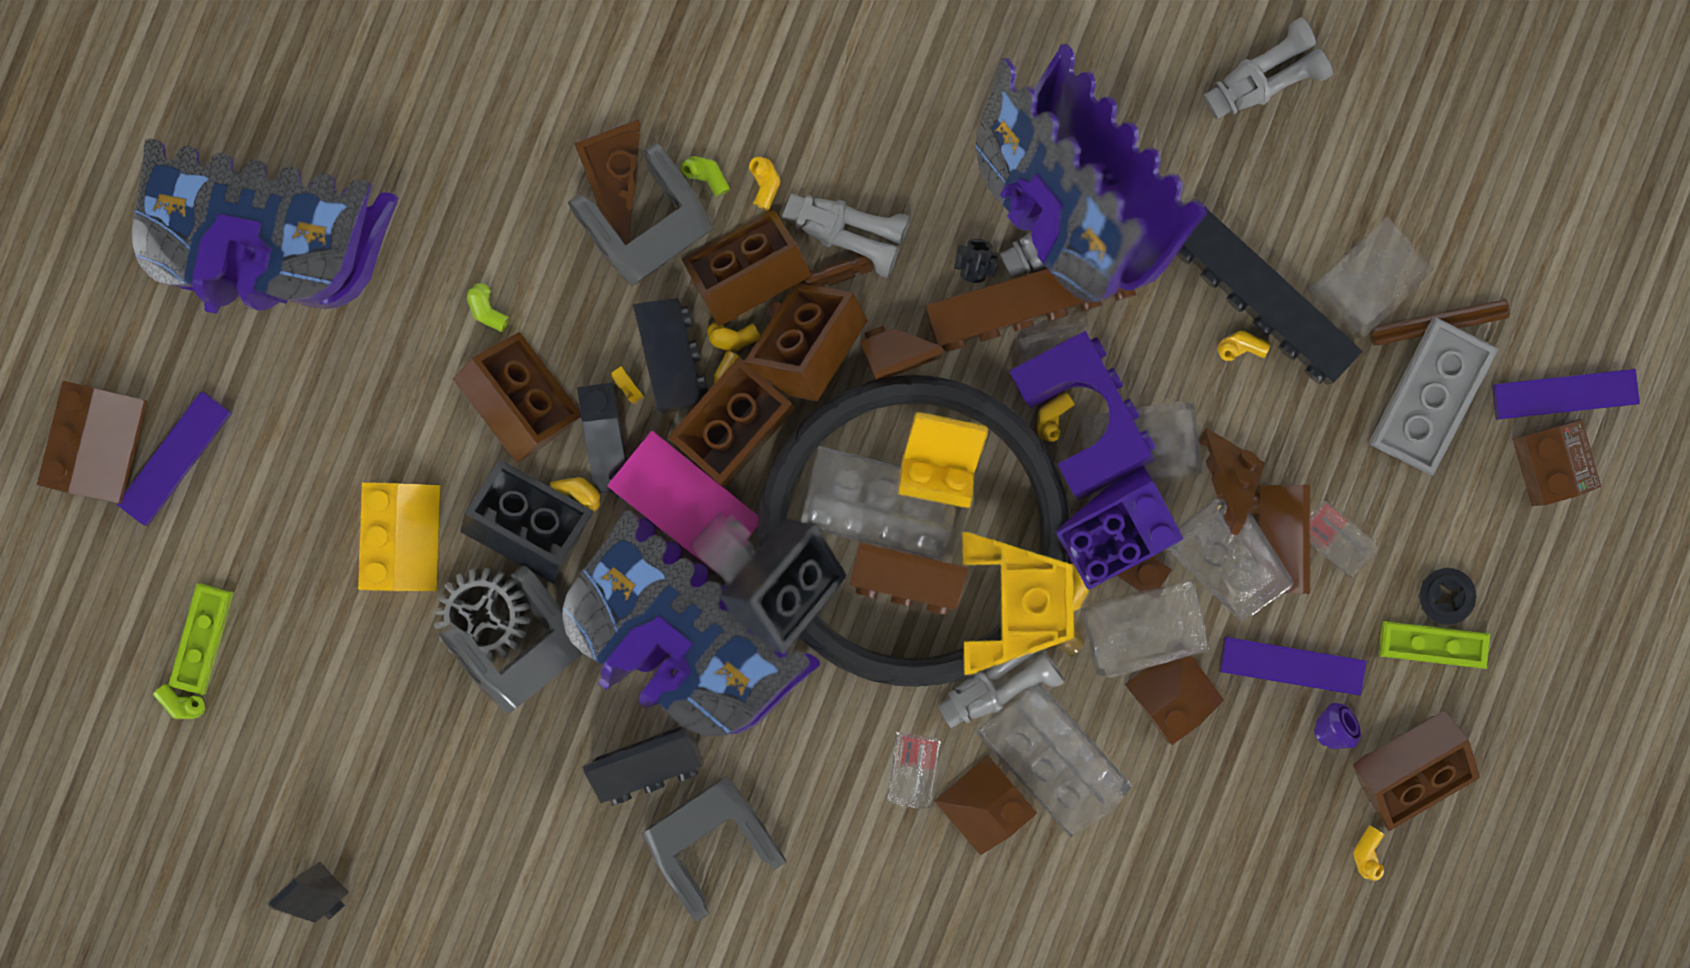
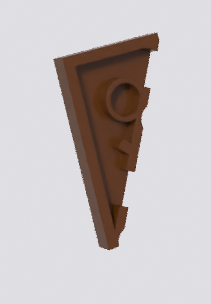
(611, 171)
(1233, 476)

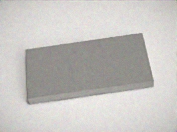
(1433, 396)

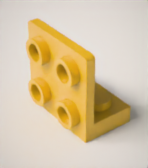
(941, 460)

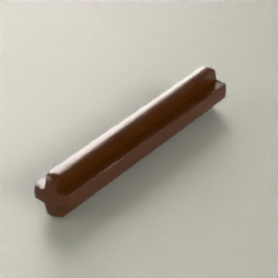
(1459, 318)

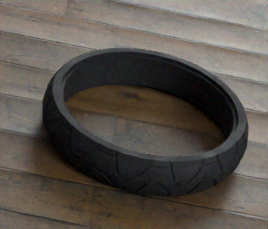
(897, 391)

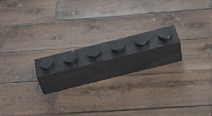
(1269, 300)

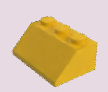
(399, 537)

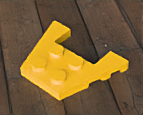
(1033, 602)

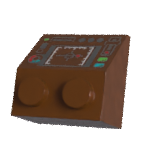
(1557, 463)

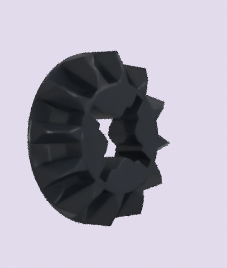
(1463, 600)

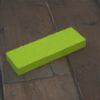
(201, 638)
(1434, 644)

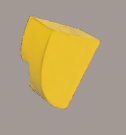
(627, 385)

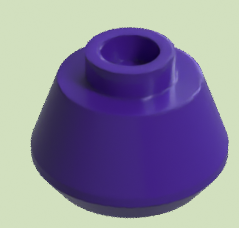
(1337, 727)

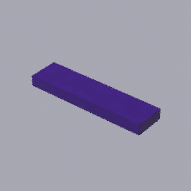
(1565, 394)
(174, 458)
(1292, 666)

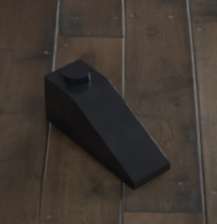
(602, 432)
(311, 895)

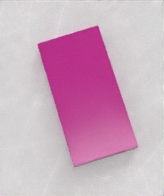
(675, 492)

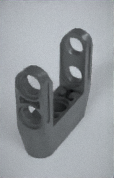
(662, 240)
(533, 666)
(694, 821)

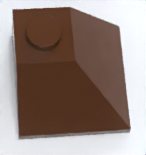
(896, 352)
(1175, 696)
(985, 806)

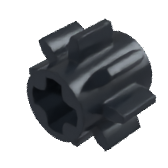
(976, 260)

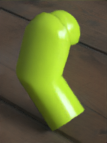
(705, 170)
(481, 309)
(179, 707)

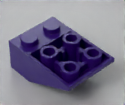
(1119, 529)

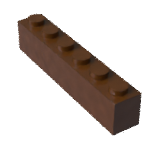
(1004, 306)

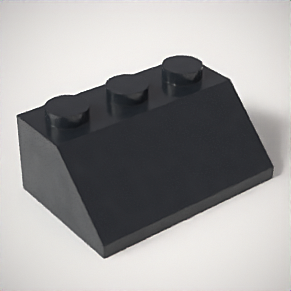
(670, 354)
(525, 521)
(784, 584)
(644, 765)

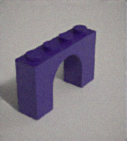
(1076, 365)

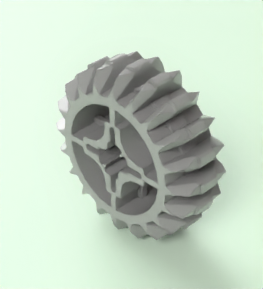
(489, 600)

